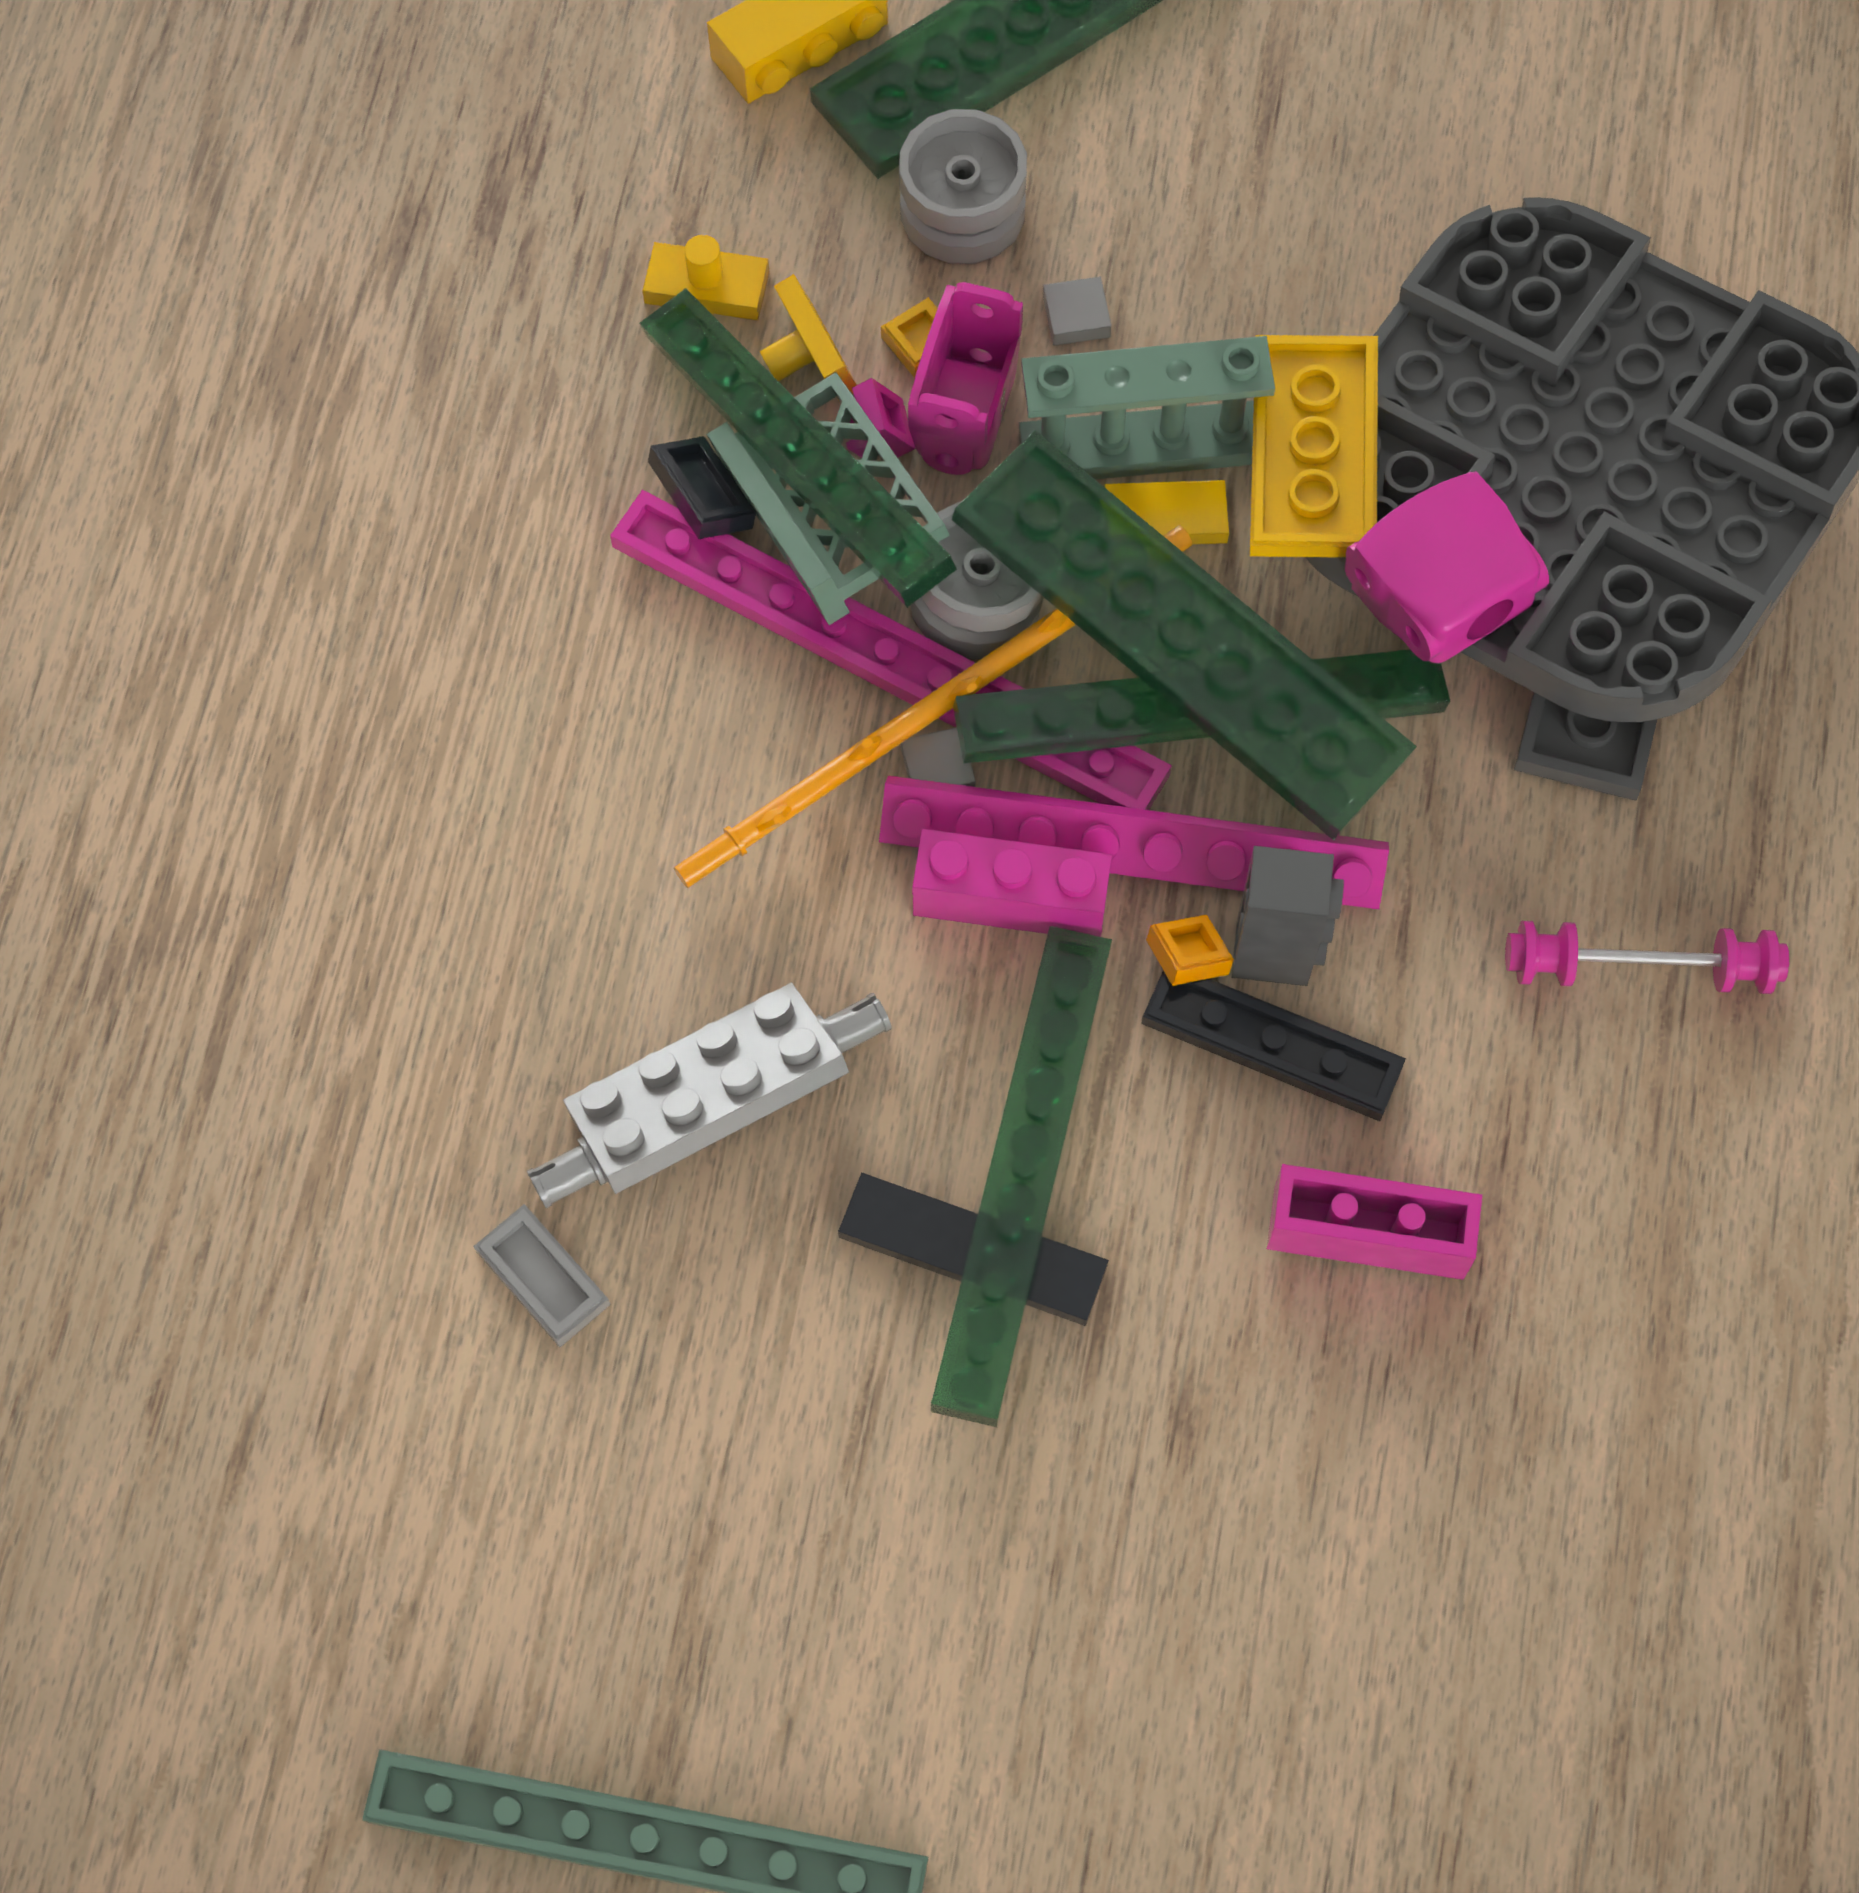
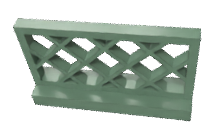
(793, 529)

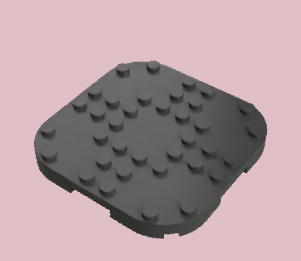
(1637, 429)

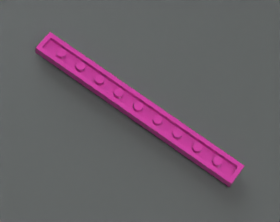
(858, 642)

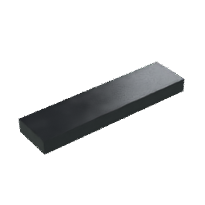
(1276, 1043)
(940, 1237)

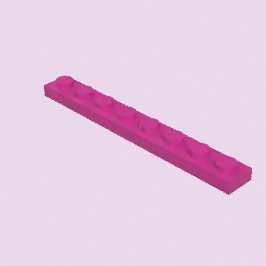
(1139, 839)

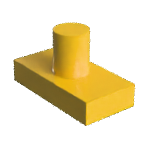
(717, 279)
(805, 344)

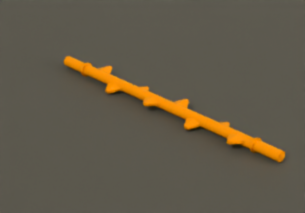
(887, 737)

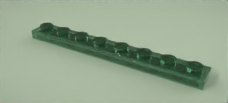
(799, 448)
(1135, 714)
(1021, 1179)

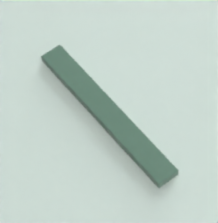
(626, 1833)

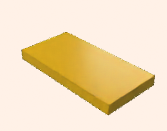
(1315, 447)

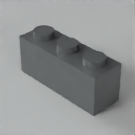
(1286, 915)

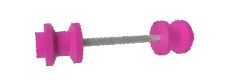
(1758, 961)

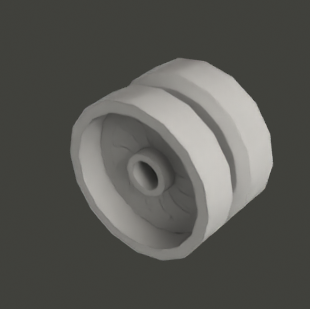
(962, 186)
(977, 603)

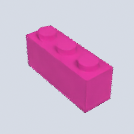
(1009, 883)
(1374, 1222)

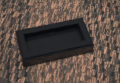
(701, 487)

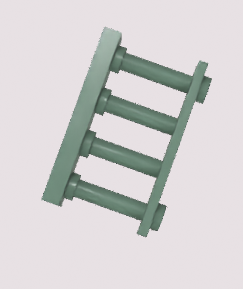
(1143, 377)

